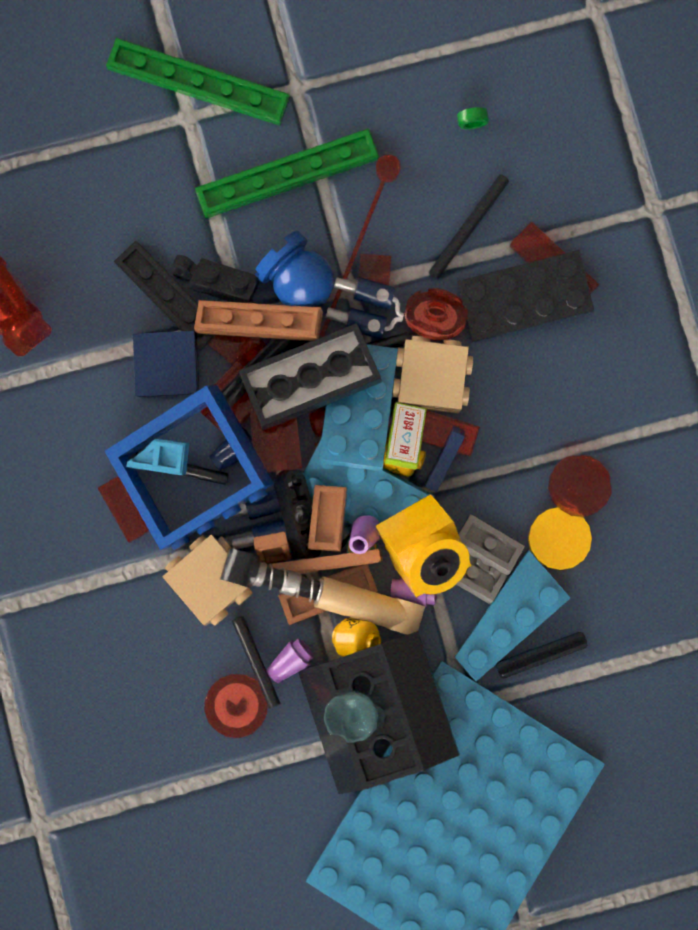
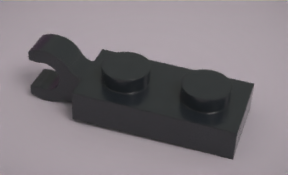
(217, 279)

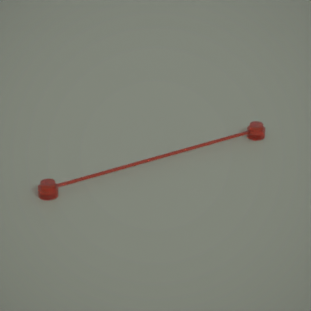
(387, 171)

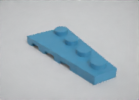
(517, 610)

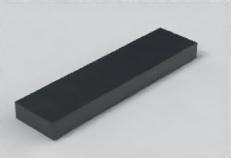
(161, 289)

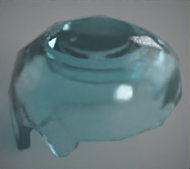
(351, 716)

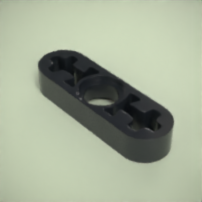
(284, 495)

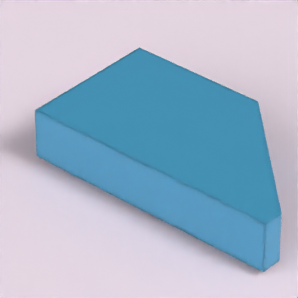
(163, 456)

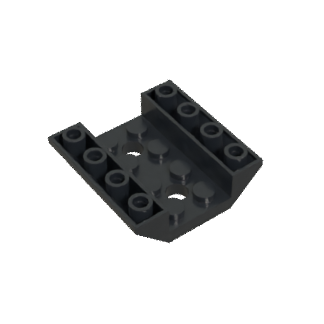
(407, 710)

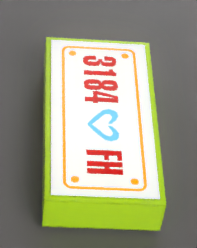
(405, 436)

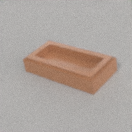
(327, 518)
(272, 548)

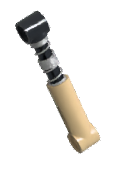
(326, 593)

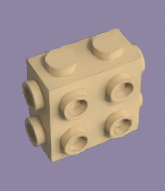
(433, 374)
(199, 582)

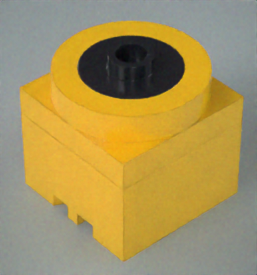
(425, 547)

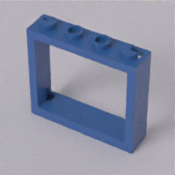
(210, 397)

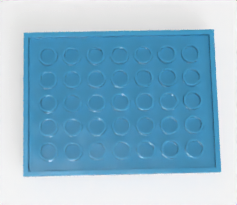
(465, 835)

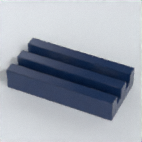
(445, 458)

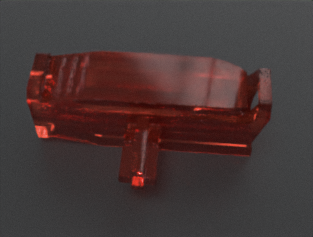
(19, 315)

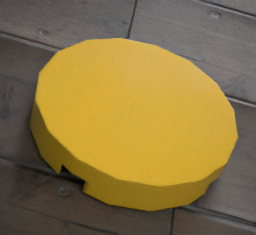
(559, 539)

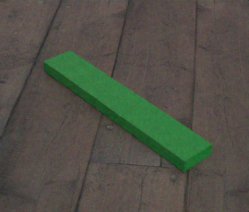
(198, 81)
(287, 173)

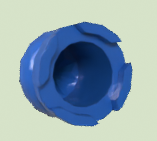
(297, 274)

